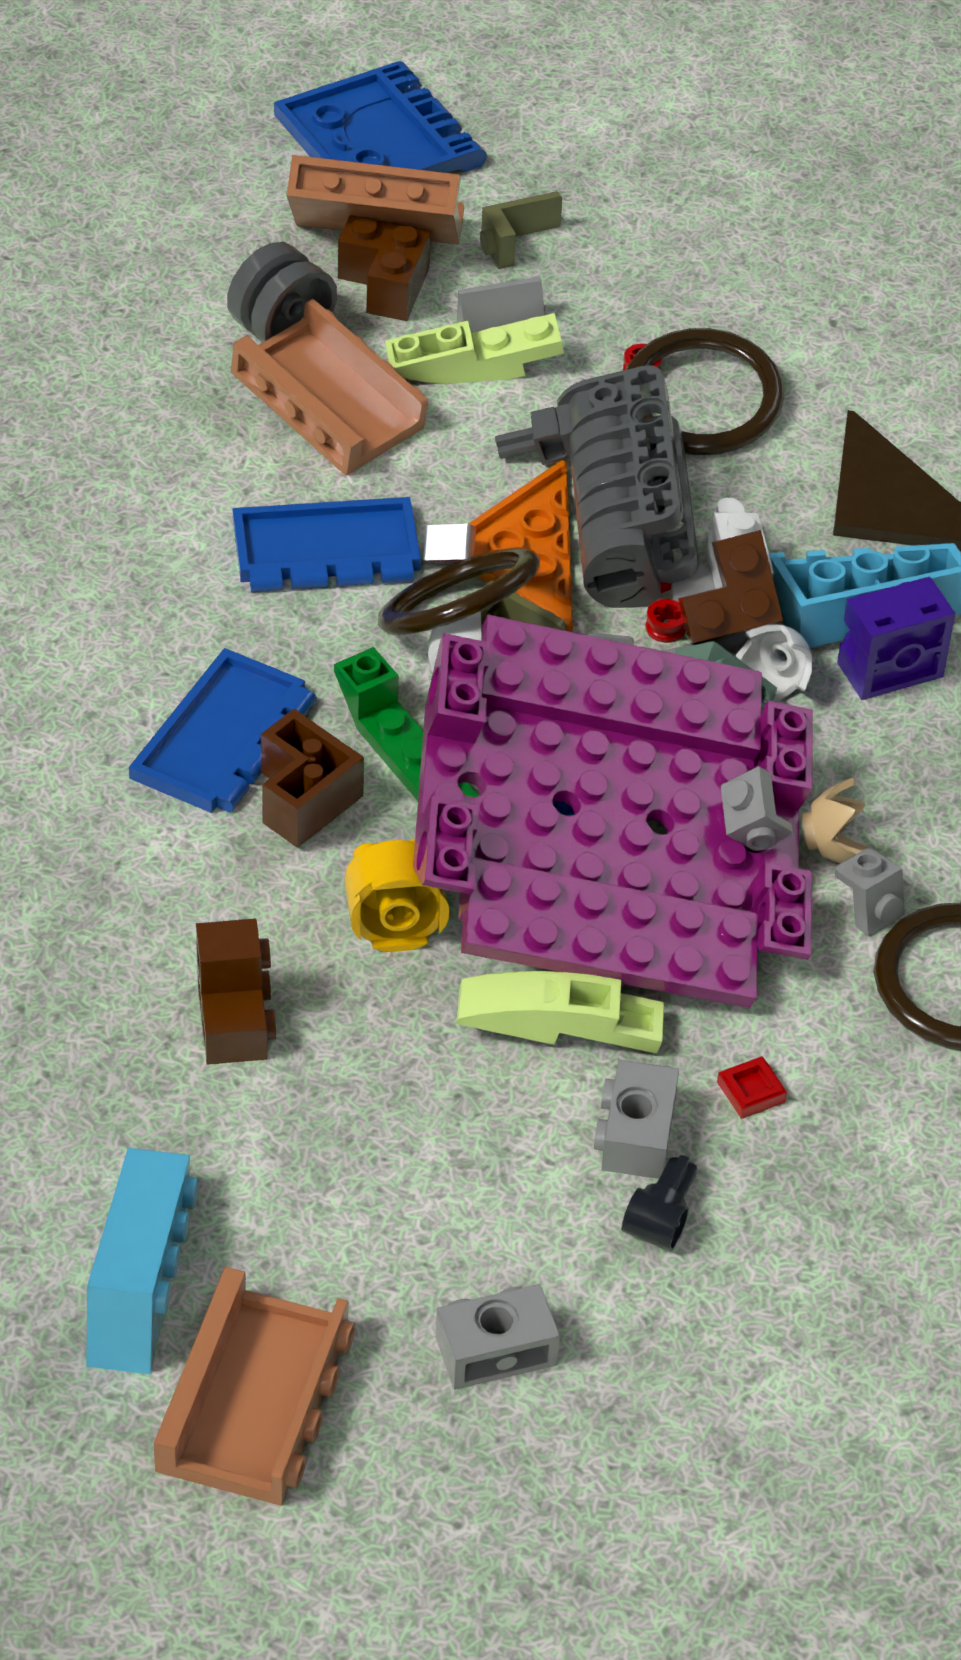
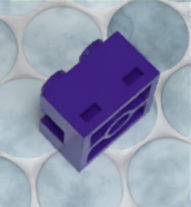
(896, 638)

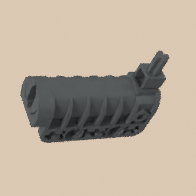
(625, 482)

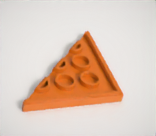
(534, 520)

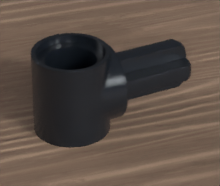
(660, 1209)

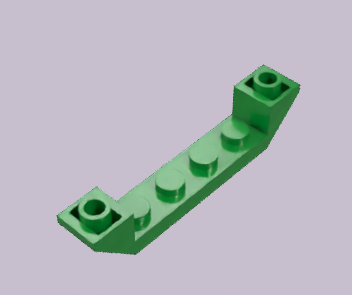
(372, 699)

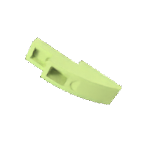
(460, 356)
(554, 1002)

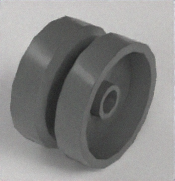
(273, 289)

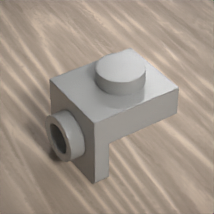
(751, 811)
(876, 889)

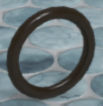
(737, 346)
(394, 616)
(887, 977)

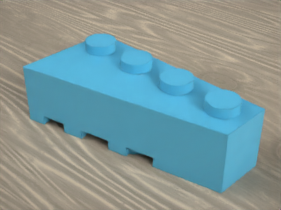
(816, 588)
(138, 1259)

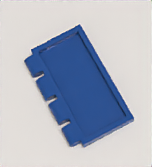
(326, 541)
(213, 737)

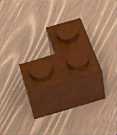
(386, 259)
(746, 593)
(309, 777)
(234, 991)

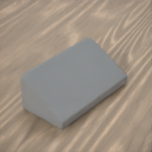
(500, 303)

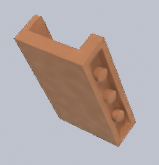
(329, 191)
(331, 389)
(252, 1392)

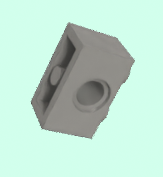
(638, 1119)
(476, 1356)

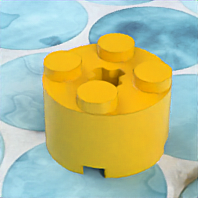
(389, 900)

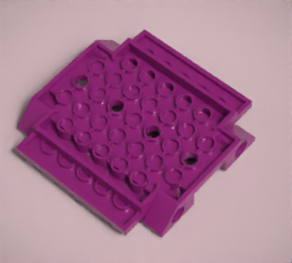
(623, 743)

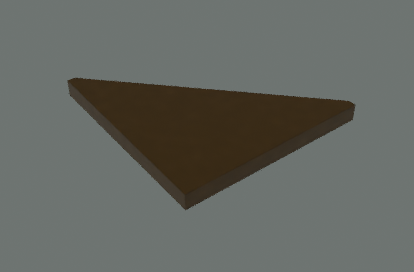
(889, 495)

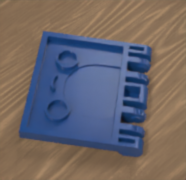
(379, 121)

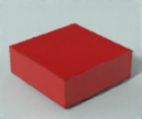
(751, 1087)

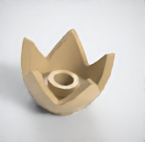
(827, 821)

